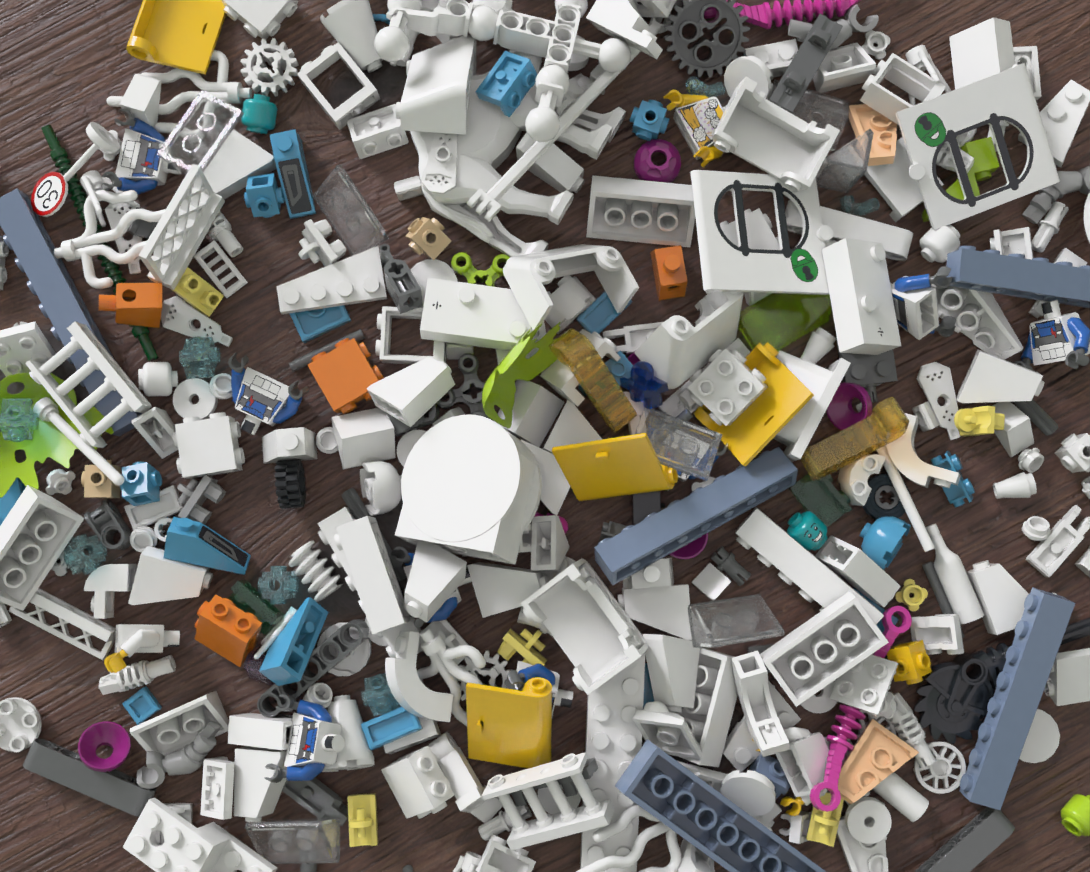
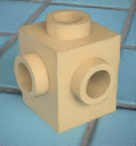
(435, 241)
(97, 484)

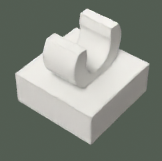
(798, 827)

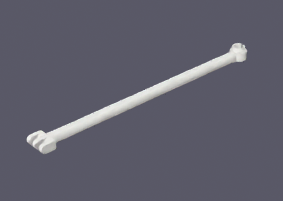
(491, 198)

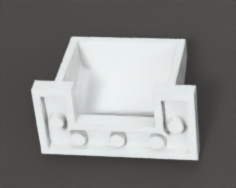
(823, 385)

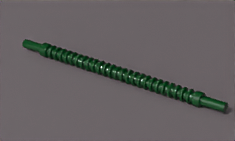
(60, 156)

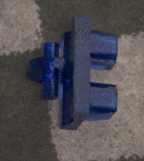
(644, 385)

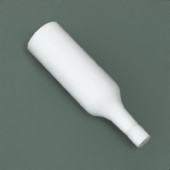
(954, 580)
(901, 796)

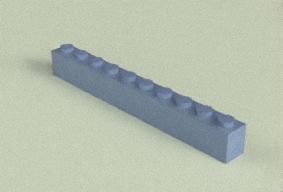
(55, 290)

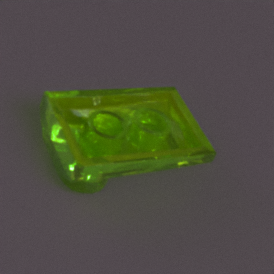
(783, 318)

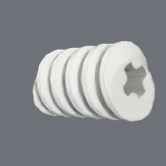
(314, 571)

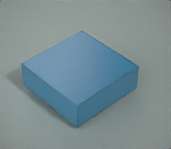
(142, 705)

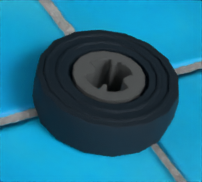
(874, 507)

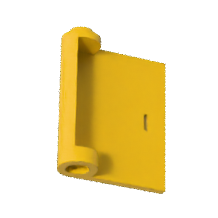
(173, 33)
(768, 413)
(613, 467)
(514, 723)

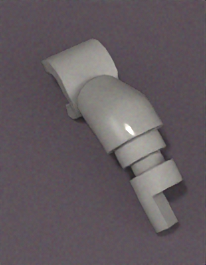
(801, 29)
(1069, 182)
(178, 762)

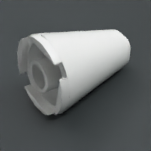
(355, 30)
(356, 751)

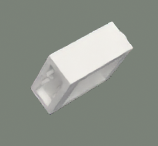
(905, 77)
(355, 104)
(382, 347)

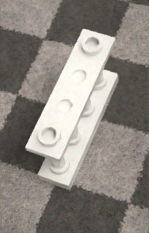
(98, 360)
(548, 826)

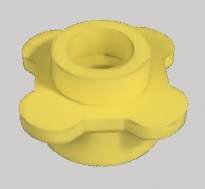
(910, 587)

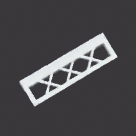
(69, 614)

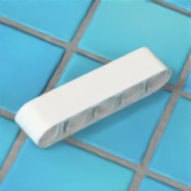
(844, 225)

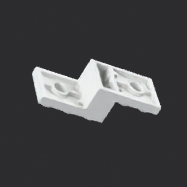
(189, 847)

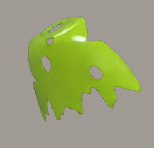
(501, 386)
(47, 439)

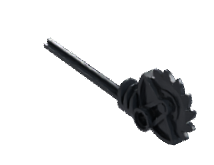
(958, 700)

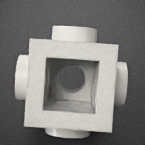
(1075, 453)

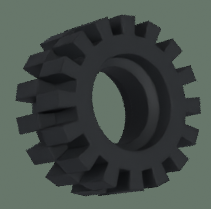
(290, 483)

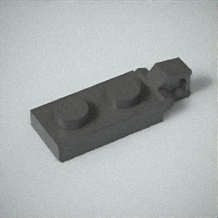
(317, 799)

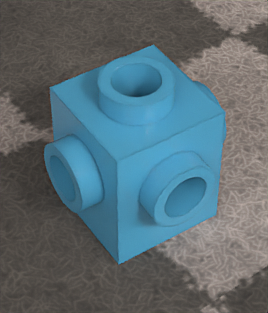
(649, 129)
(263, 195)
(141, 483)

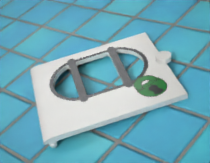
(939, 120)
(758, 270)

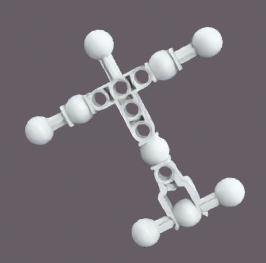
(513, 31)

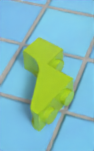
(984, 165)

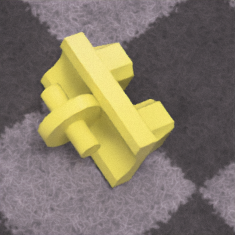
(198, 292)
(978, 421)
(513, 643)
(362, 820)
(824, 824)

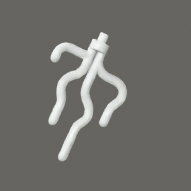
(222, 89)
(85, 245)
(443, 662)
(639, 844)

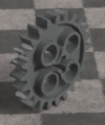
(720, 53)

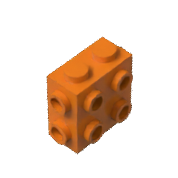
(345, 374)
(227, 629)

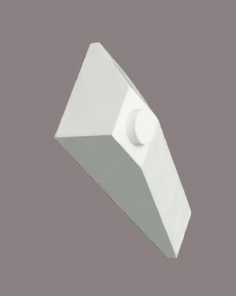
(979, 319)

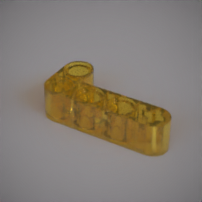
(594, 377)
(881, 428)

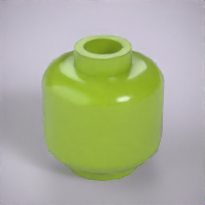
(1076, 815)

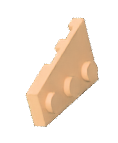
(884, 137)
(871, 761)

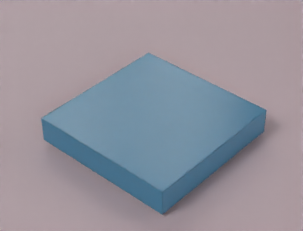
(320, 321)

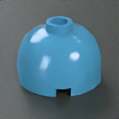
(883, 539)

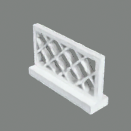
(184, 238)

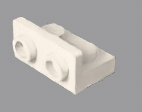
(775, 55)
(376, 131)
(217, 788)

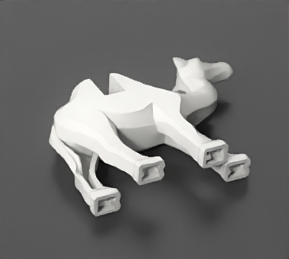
(489, 142)

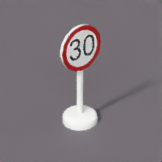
(52, 188)

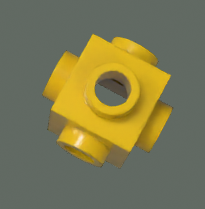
(911, 660)

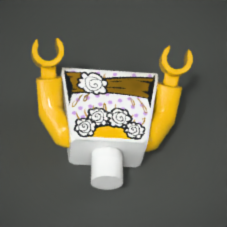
(697, 120)

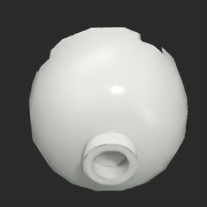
(381, 486)

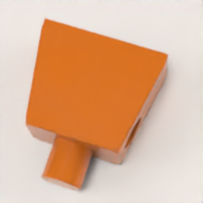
(669, 272)
(135, 304)

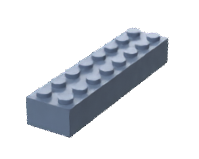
(706, 816)

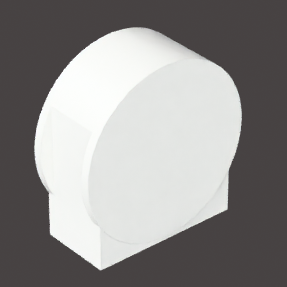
(469, 489)

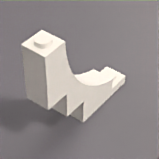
(624, 21)

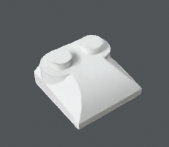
(667, 730)

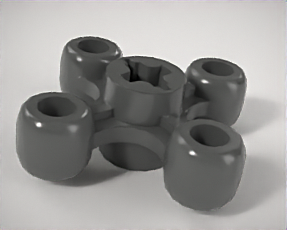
(470, 380)

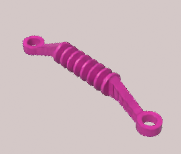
(763, 14)
(839, 743)

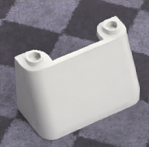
(439, 88)
(773, 137)
(680, 349)
(586, 625)

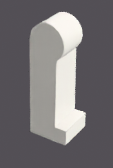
(458, 772)

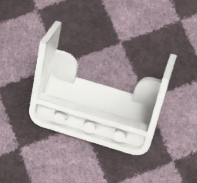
(531, 271)

